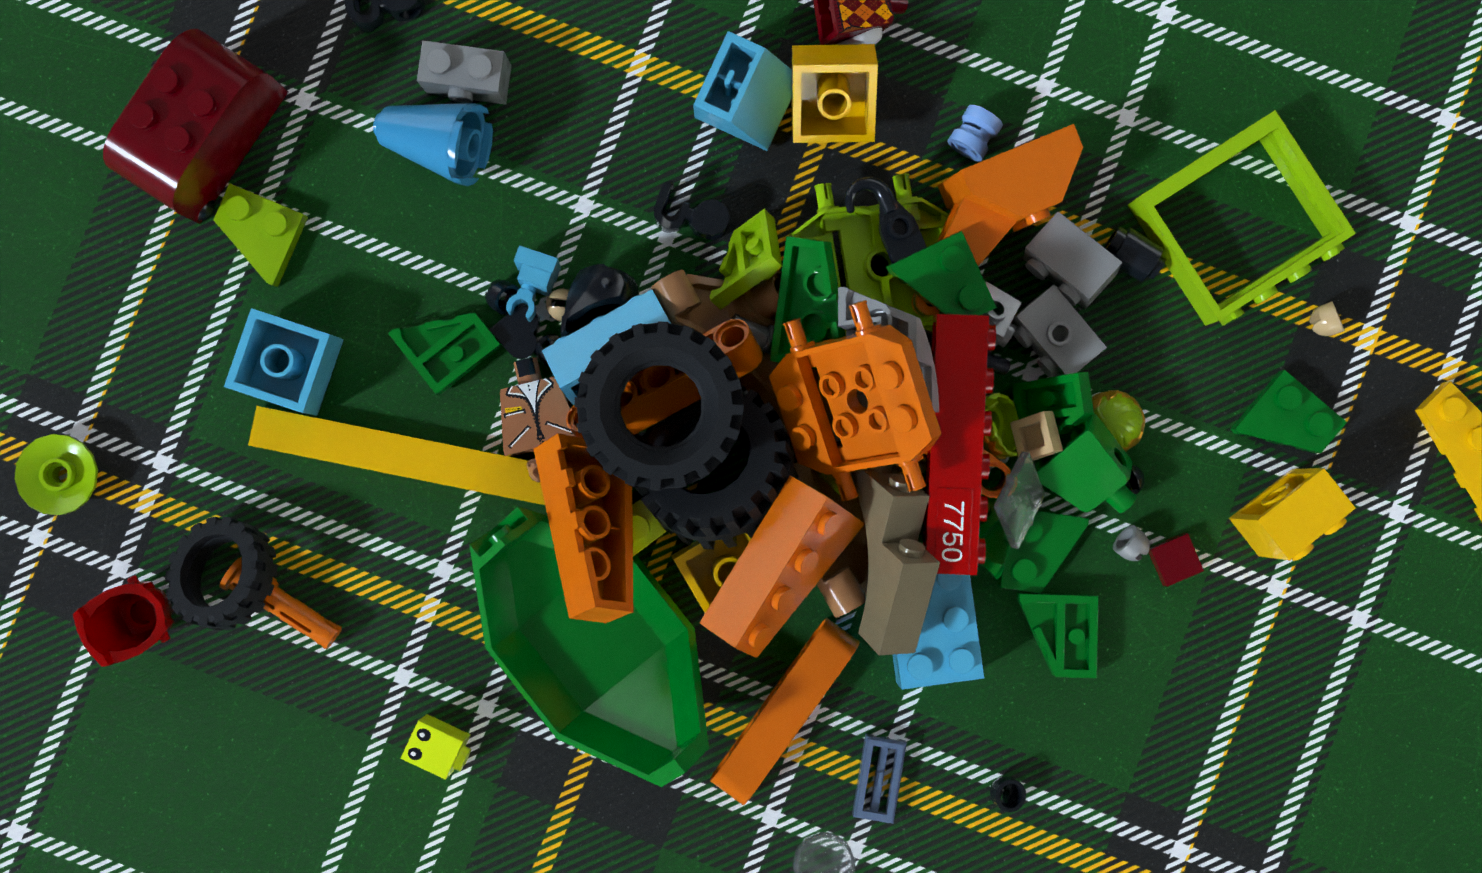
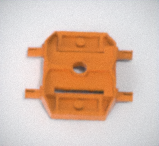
(899, 413)

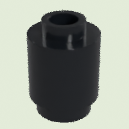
(1137, 252)

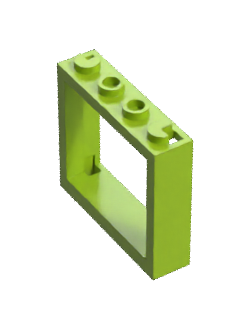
(1302, 181)

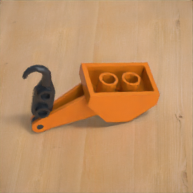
(982, 199)

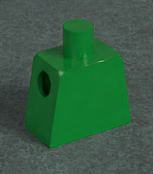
(1089, 468)

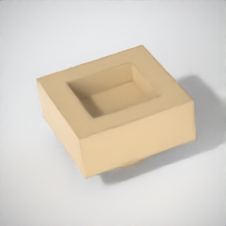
(1037, 435)

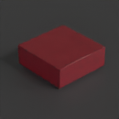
(1175, 559)

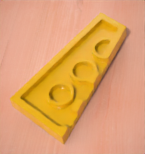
(1457, 433)

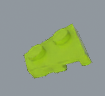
(260, 230)

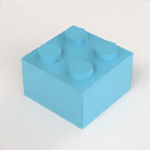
(283, 362)

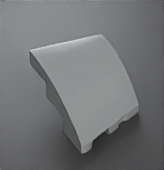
(904, 322)

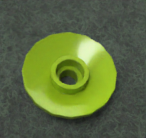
(39, 474)

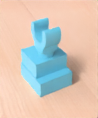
(536, 275)

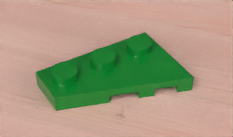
(807, 292)

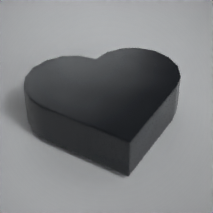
(518, 333)

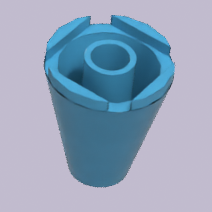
(440, 137)

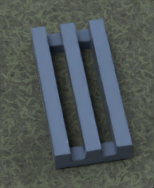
(884, 744)

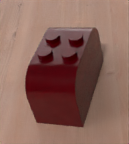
(191, 122)

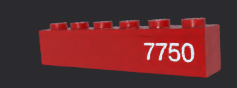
(957, 458)

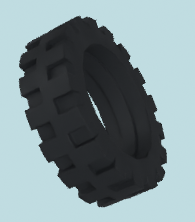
(189, 562)

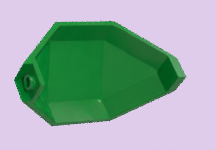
(605, 688)

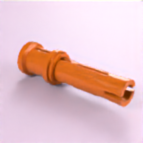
(289, 610)

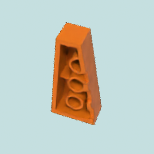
(589, 529)
(780, 566)

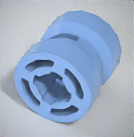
(975, 132)

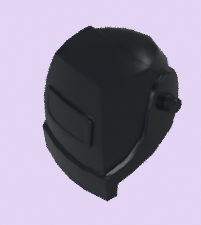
(594, 294)

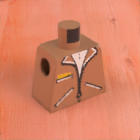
(532, 409)

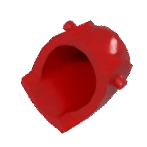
(124, 621)

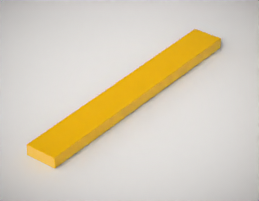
(394, 454)

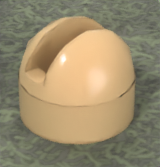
(556, 311)
(1326, 320)

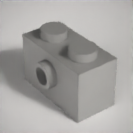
(464, 72)
(1071, 261)
(1056, 334)

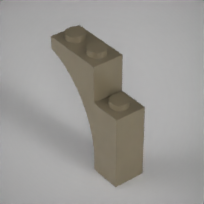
(898, 565)

